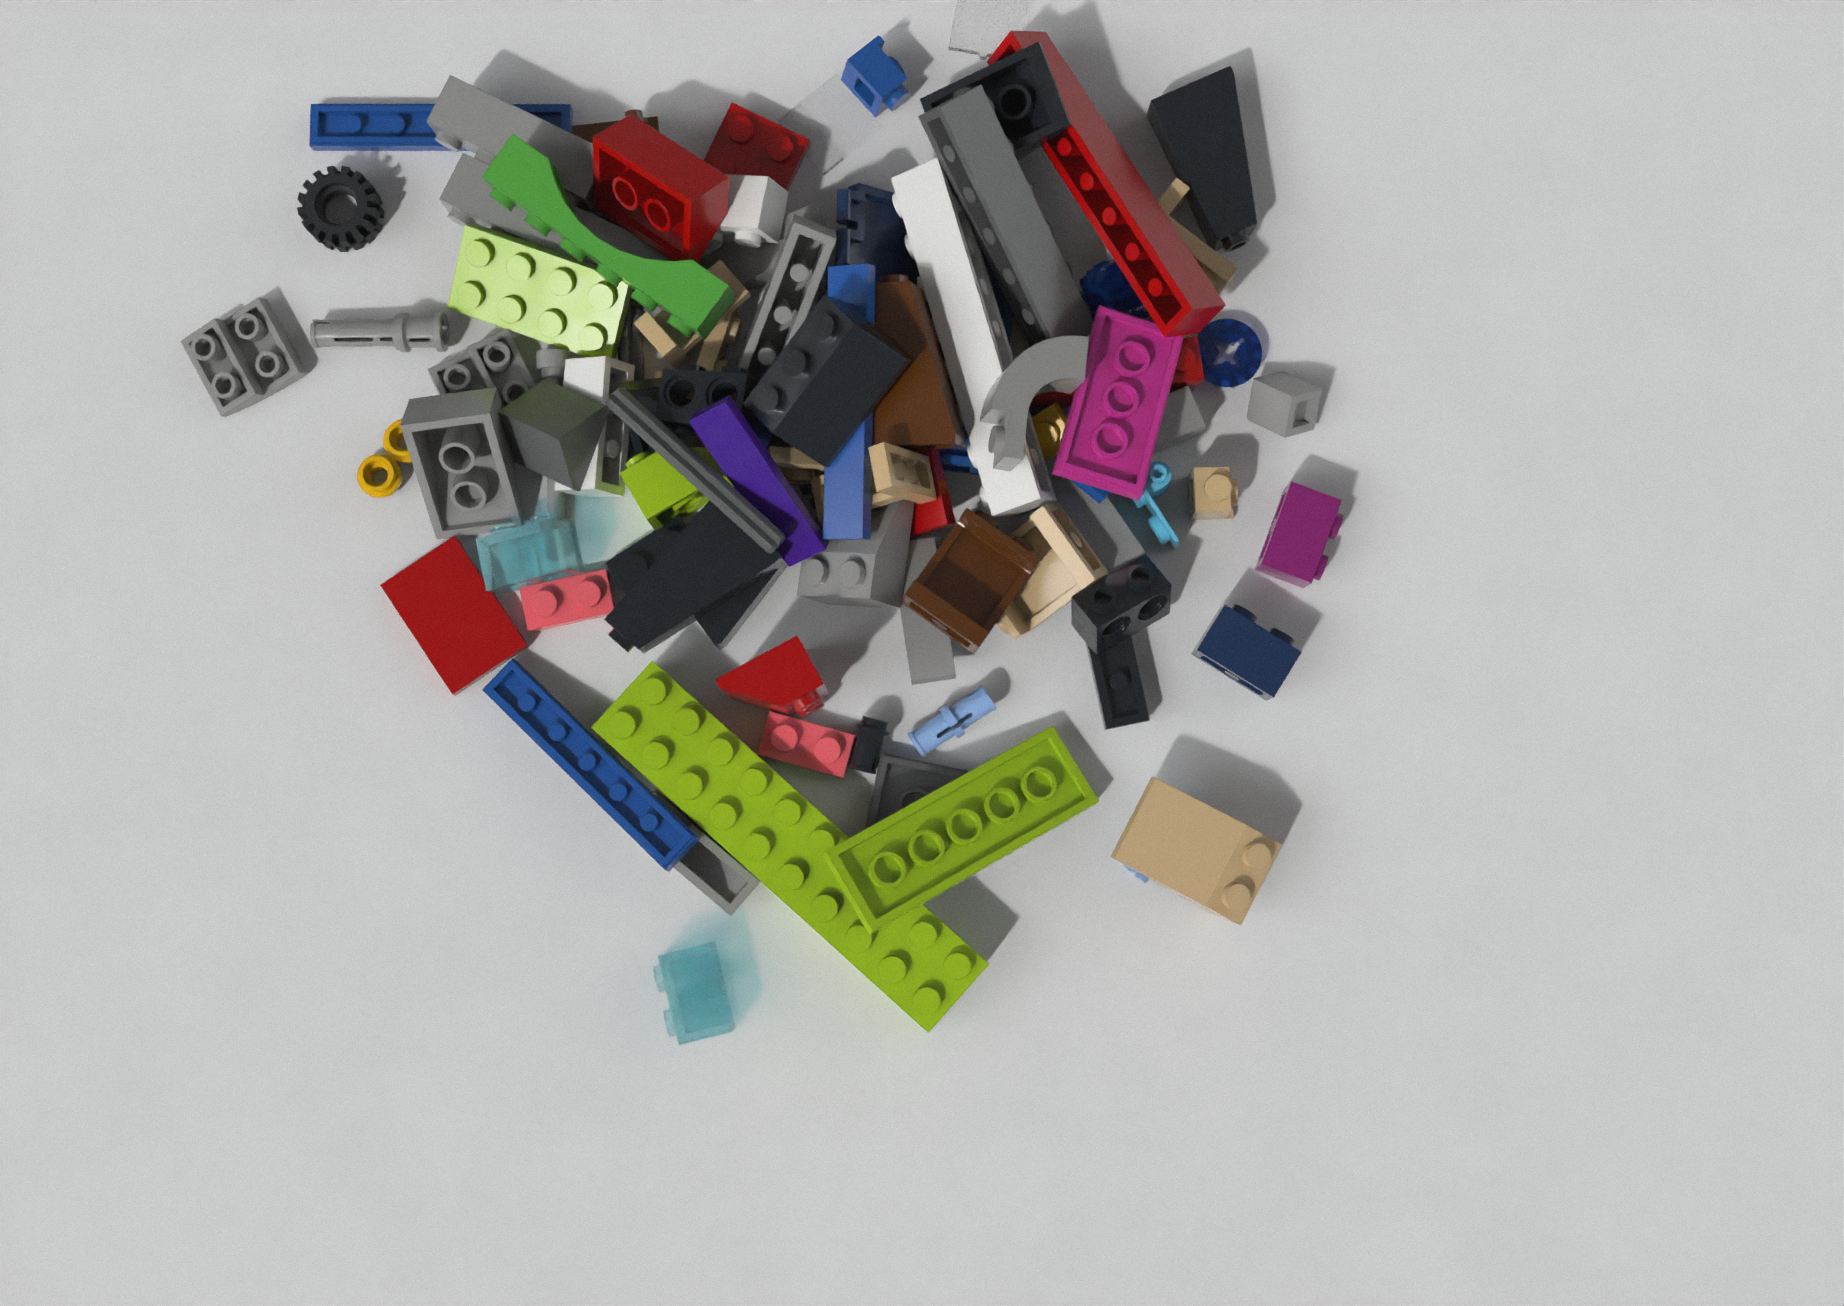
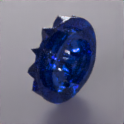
(1247, 355)

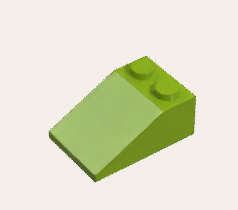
(662, 490)

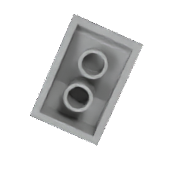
(462, 462)
(862, 570)

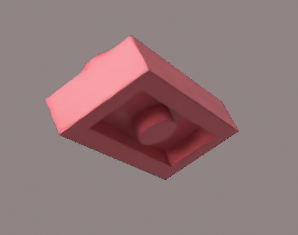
(567, 600)
(806, 745)

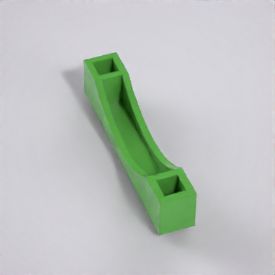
(680, 288)

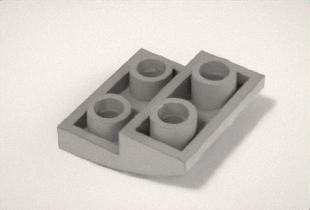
(243, 357)
(485, 365)

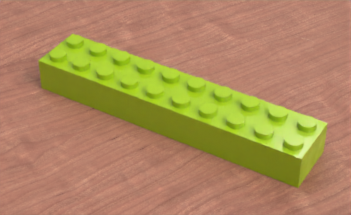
(781, 841)

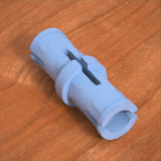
(951, 721)

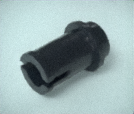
(868, 744)

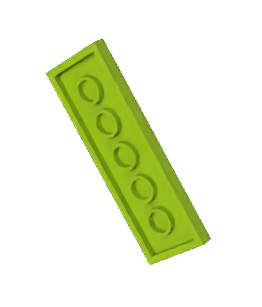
(960, 829)

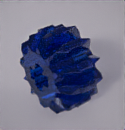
(1110, 288)

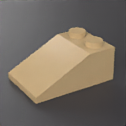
(1196, 851)

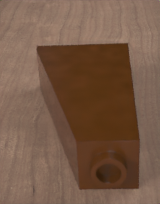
(920, 404)

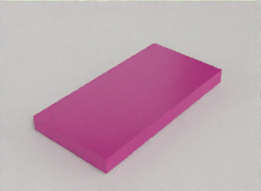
(1118, 405)

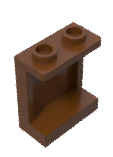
(971, 579)

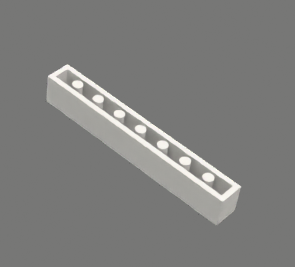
(967, 329)

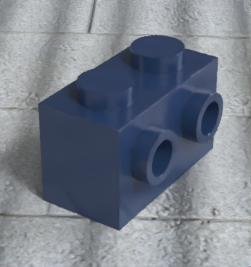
(1247, 651)

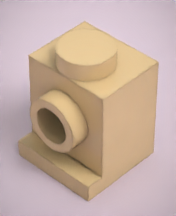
(1211, 493)

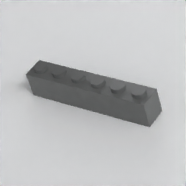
(1006, 217)

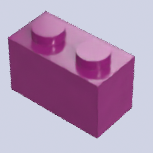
(1299, 535)

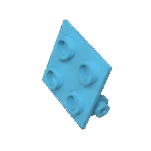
(1157, 484)

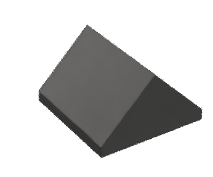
(554, 431)

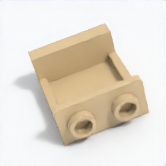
(1063, 570)

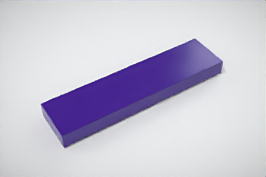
(758, 477)

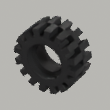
(326, 188)

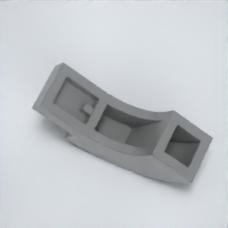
(1044, 367)

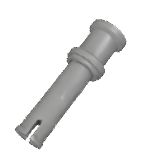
(401, 332)

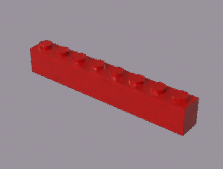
(1122, 205)

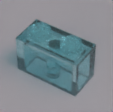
(529, 553)
(694, 993)

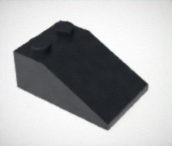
(1022, 95)

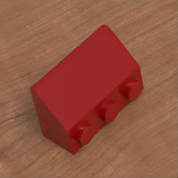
(657, 189)
(778, 681)

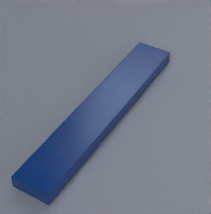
(397, 126)
(850, 474)
(591, 765)

